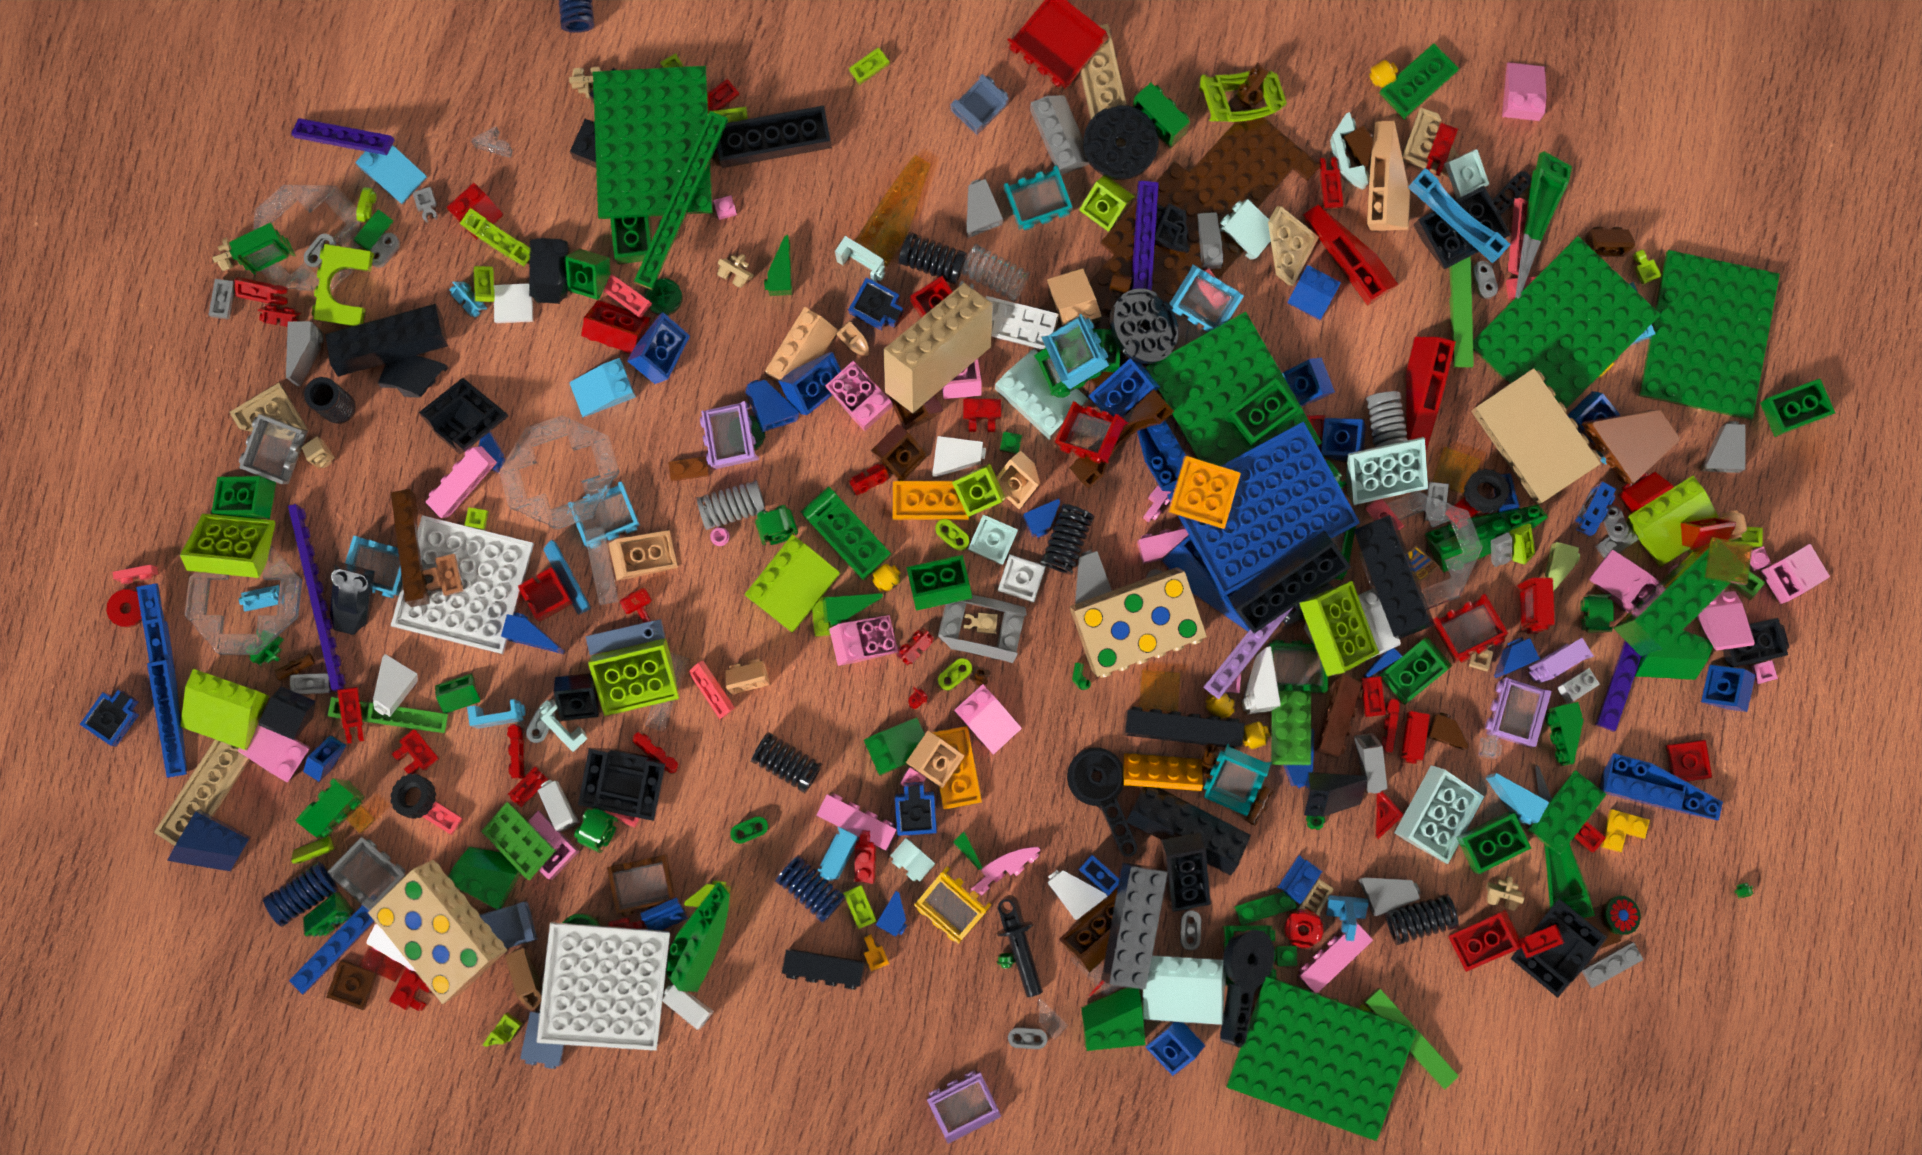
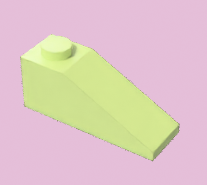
(1561, 562)

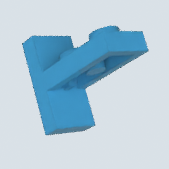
(1347, 910)

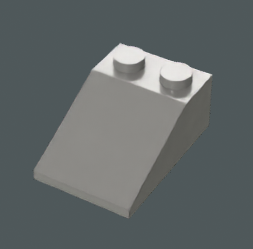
(303, 346)

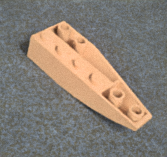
(1388, 181)

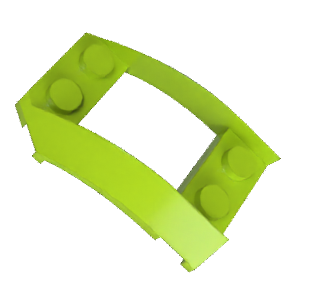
(1215, 88)

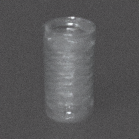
(992, 280)

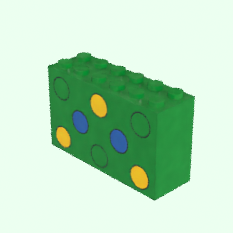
(1671, 604)

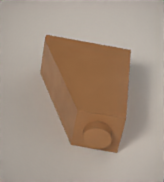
(524, 978)

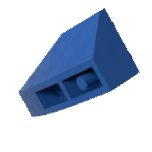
(1162, 454)
(1200, 581)
(1656, 787)

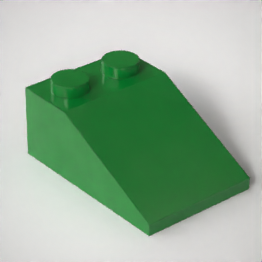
(244, 497)
(1416, 670)
(894, 746)

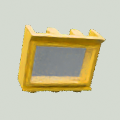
(951, 906)

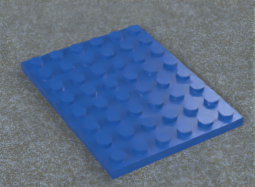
(1278, 506)

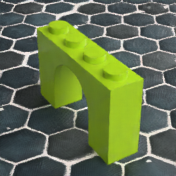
(334, 260)

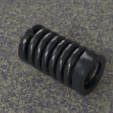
(932, 267)
(321, 391)
(1073, 539)
(782, 768)
(1426, 923)

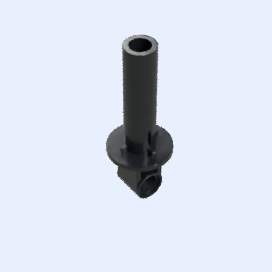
(1015, 929)

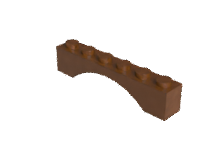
(1148, 412)
(411, 566)

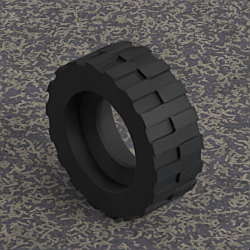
(1496, 481)
(425, 802)

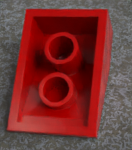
(1485, 940)

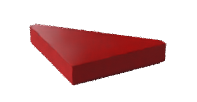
(1386, 814)

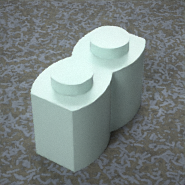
(912, 860)

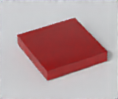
(1689, 760)

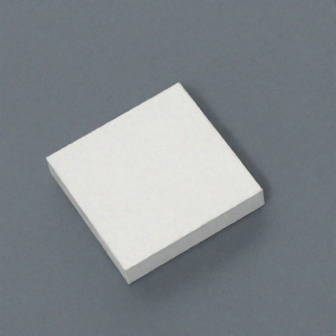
(512, 303)
(1021, 578)

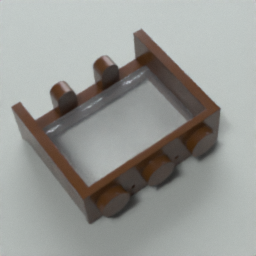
(641, 884)

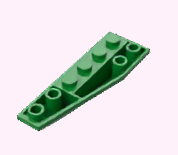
(1445, 544)
(698, 941)

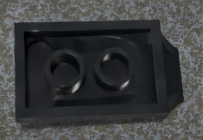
(548, 270)
(350, 597)
(1769, 643)

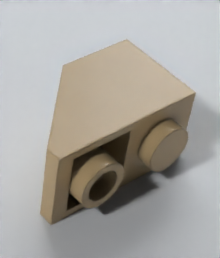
(318, 453)

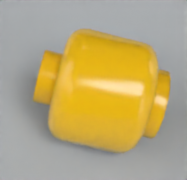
(1383, 73)
(886, 577)
(1220, 707)
(1255, 735)

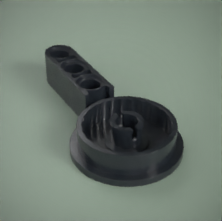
(1101, 793)
(1247, 962)

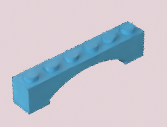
(1486, 241)

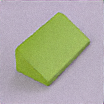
(1522, 544)
(312, 850)

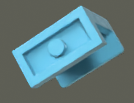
(478, 720)

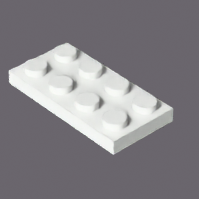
(1021, 323)

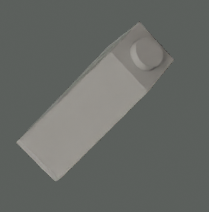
(1210, 241)

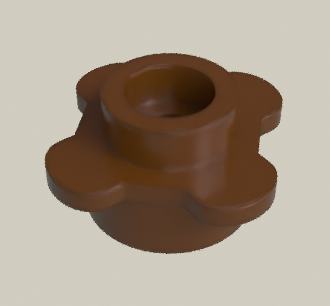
(979, 676)

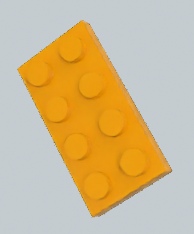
(926, 501)
(1162, 772)
(963, 785)

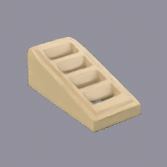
(1320, 904)

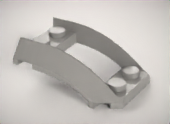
(1009, 631)

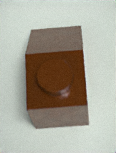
(1359, 145)
(1446, 731)

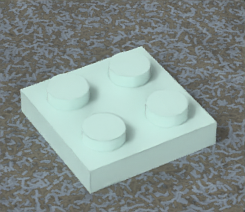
(1466, 173)
(992, 539)

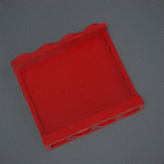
(1058, 41)

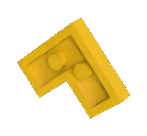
(1619, 825)

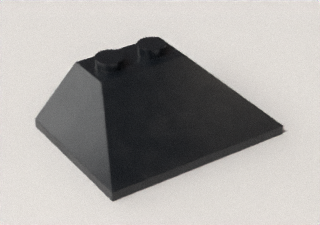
(462, 415)
(622, 782)
(1562, 964)

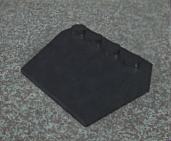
(1445, 242)

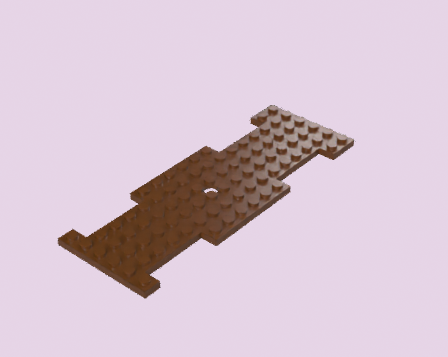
(1239, 167)

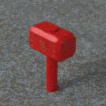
(635, 602)

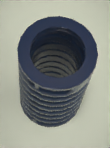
(571, 13)
(804, 889)
(298, 894)

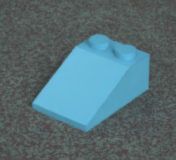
(392, 173)
(602, 388)
(1518, 800)

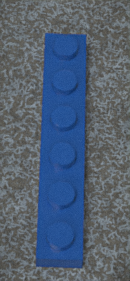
(332, 950)

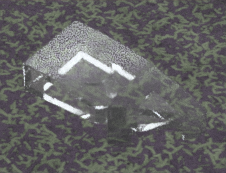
(1050, 1021)

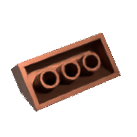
(1338, 716)

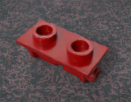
(271, 315)
(862, 483)
(909, 650)
(917, 698)
(527, 787)

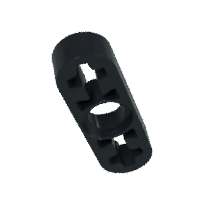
(1511, 186)

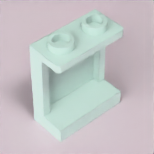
(1247, 227)
(850, 248)
(571, 740)

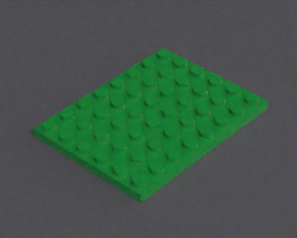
(645, 138)
(1566, 324)
(1709, 335)
(1214, 378)
(1321, 1058)

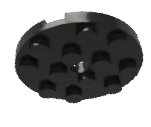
(1123, 161)
(1139, 344)

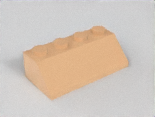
(804, 342)

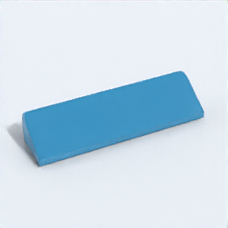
(564, 572)

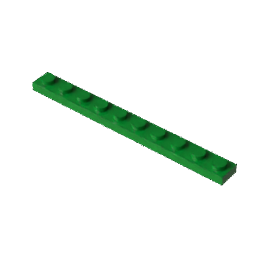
(681, 200)

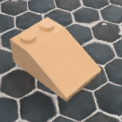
(1074, 297)
(642, 555)
(746, 677)

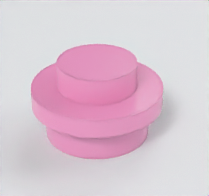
(719, 536)

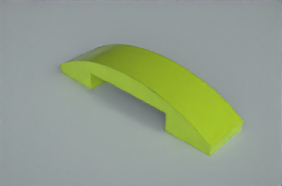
(496, 237)

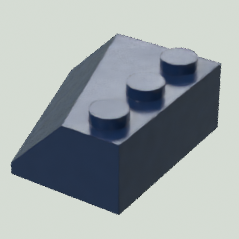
(209, 843)

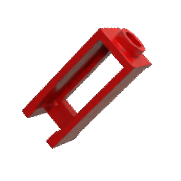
(1415, 737)

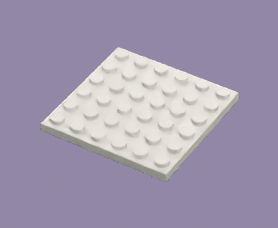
(490, 575)
(603, 986)

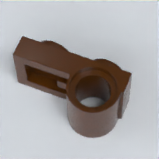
(1252, 83)
(1119, 285)

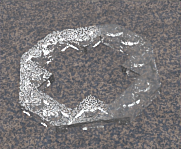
(310, 197)
(523, 456)
(1458, 566)
(267, 626)

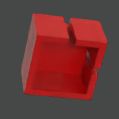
(548, 595)

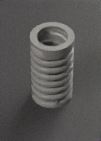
(1392, 418)
(733, 508)

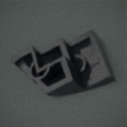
(1171, 228)
(411, 375)

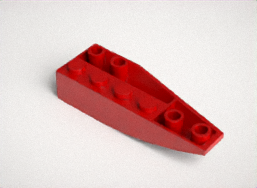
(1353, 257)
(1425, 384)

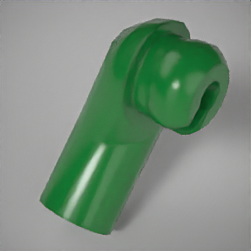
(1078, 677)

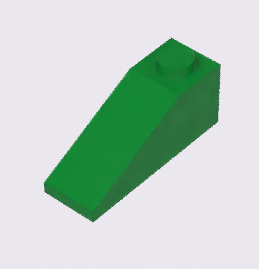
(779, 273)
(843, 607)

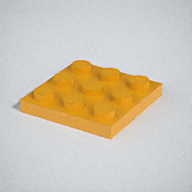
(1204, 492)

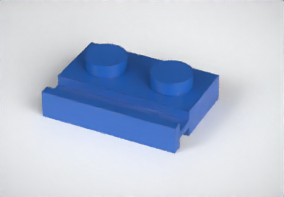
(1299, 879)
(664, 915)

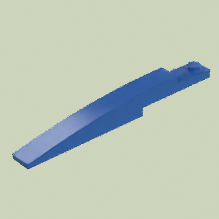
(163, 680)

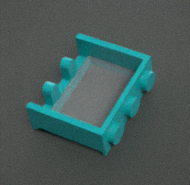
(1038, 199)
(1236, 780)

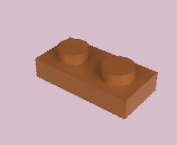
(688, 469)

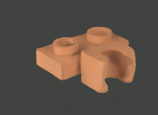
(445, 575)

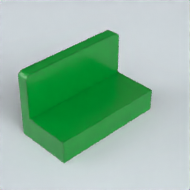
(457, 693)

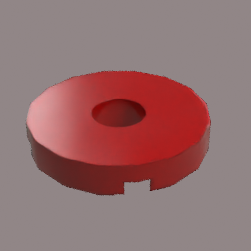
(115, 606)
(1306, 918)

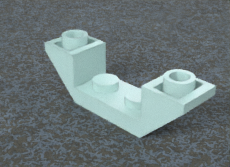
(1355, 175)

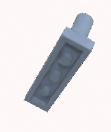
(625, 637)

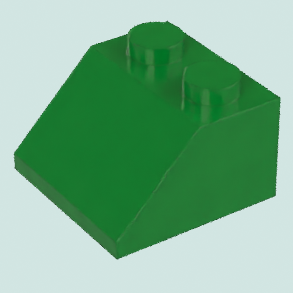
(587, 273)

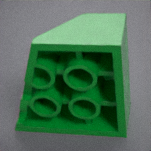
(1678, 660)
(331, 808)
(485, 876)
(1114, 1021)

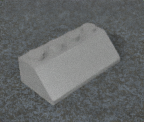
(1059, 133)

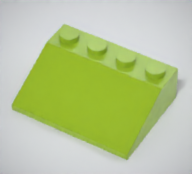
(1661, 519)
(229, 545)
(792, 583)
(1339, 628)
(634, 677)
(221, 709)

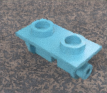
(462, 291)
(260, 598)

